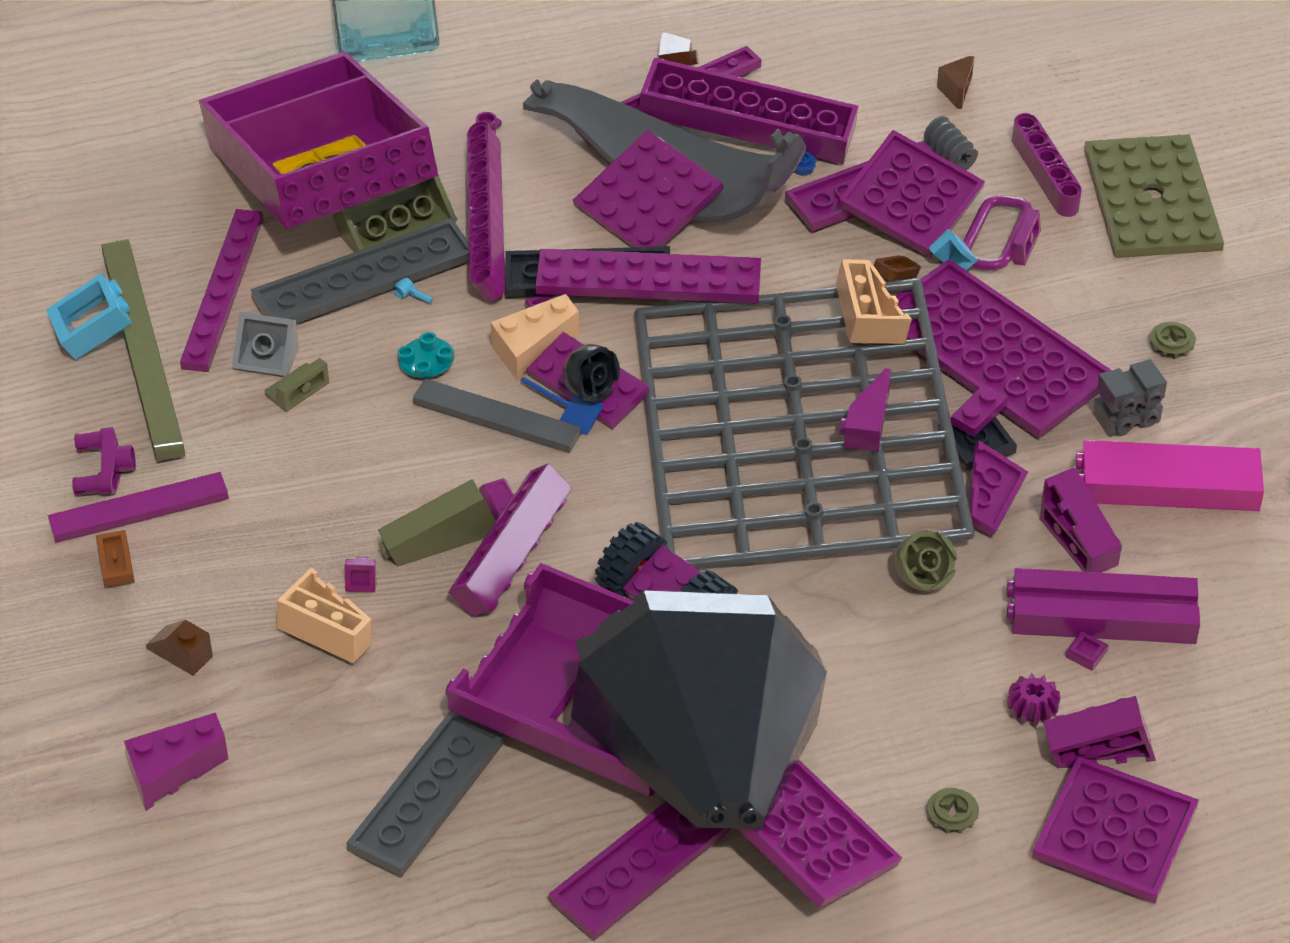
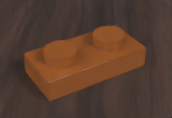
(115, 558)

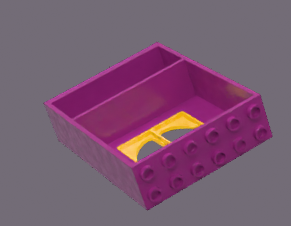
(310, 114)

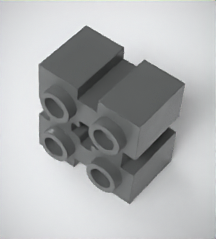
(1129, 398)

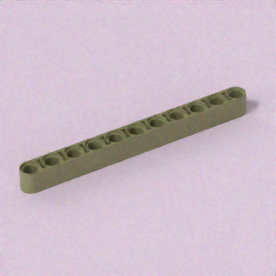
(144, 354)

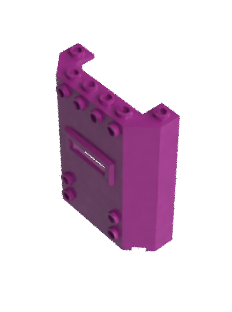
(535, 669)

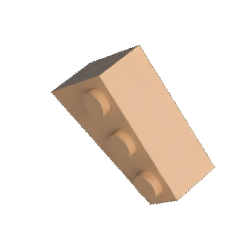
(529, 332)
(323, 618)

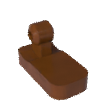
(896, 268)

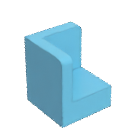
(953, 248)

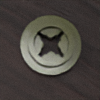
(1179, 332)
(943, 801)

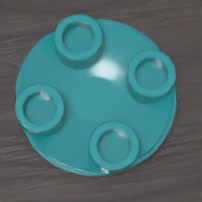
(426, 356)

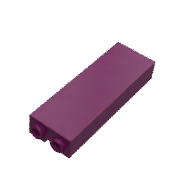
(1104, 605)

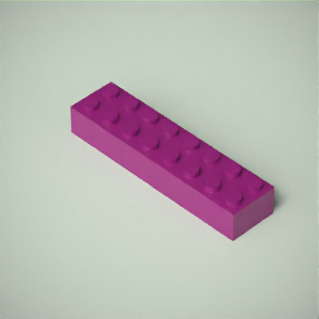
(747, 109)

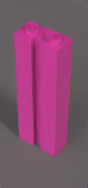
(1172, 475)

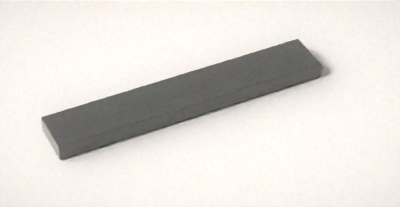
(497, 415)

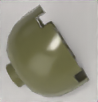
(925, 560)

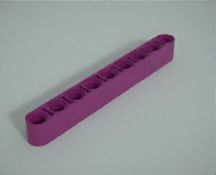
(485, 211)

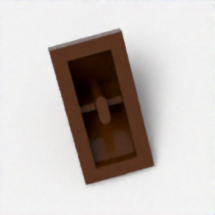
(955, 80)

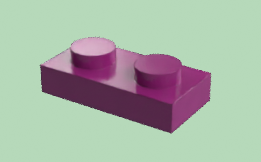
(979, 410)

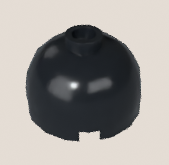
(591, 372)

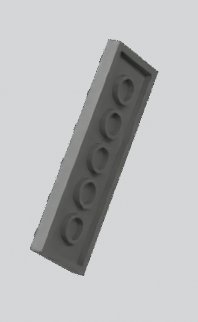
(425, 793)

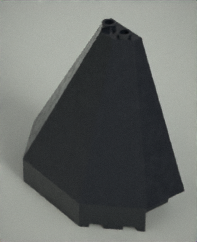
(702, 700)

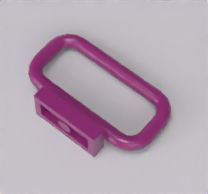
(1021, 239)

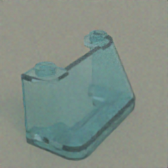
(384, 27)

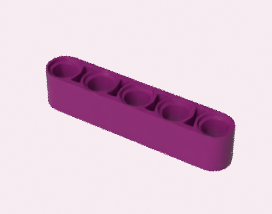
(1046, 165)

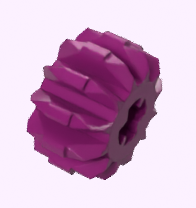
(1033, 699)

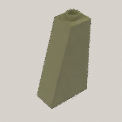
(438, 526)

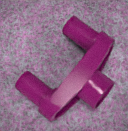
(113, 462)

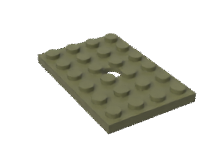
(1147, 225)

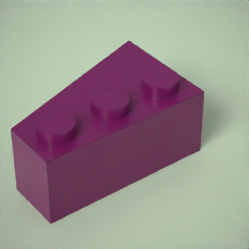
(1078, 522)
(1100, 733)
(174, 755)

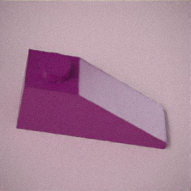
(867, 415)

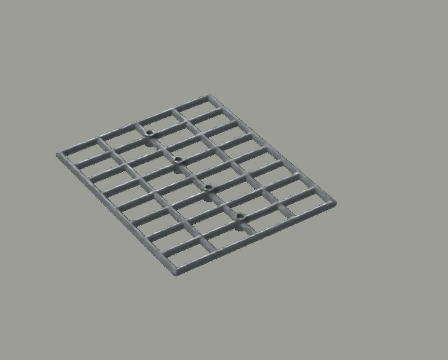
(803, 450)

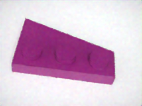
(992, 487)

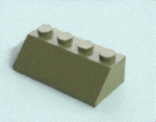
(394, 214)

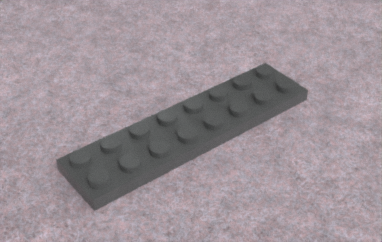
(363, 273)

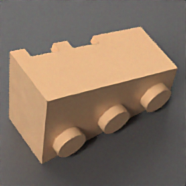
(868, 307)

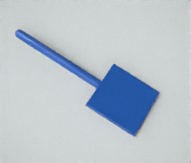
(577, 412)

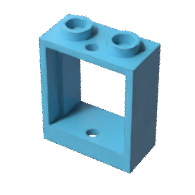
(96, 329)

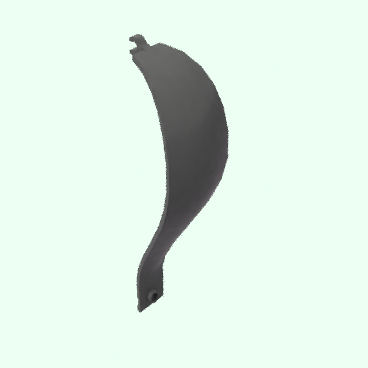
(614, 126)

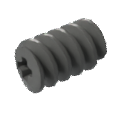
(950, 143)

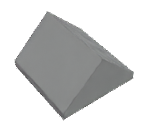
(265, 344)

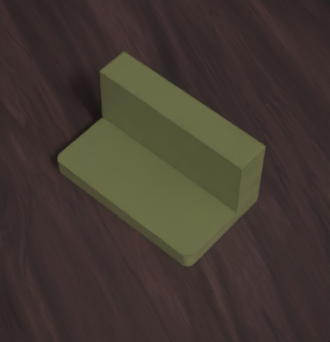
(299, 385)

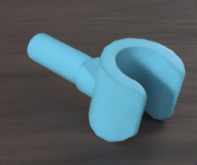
(406, 287)

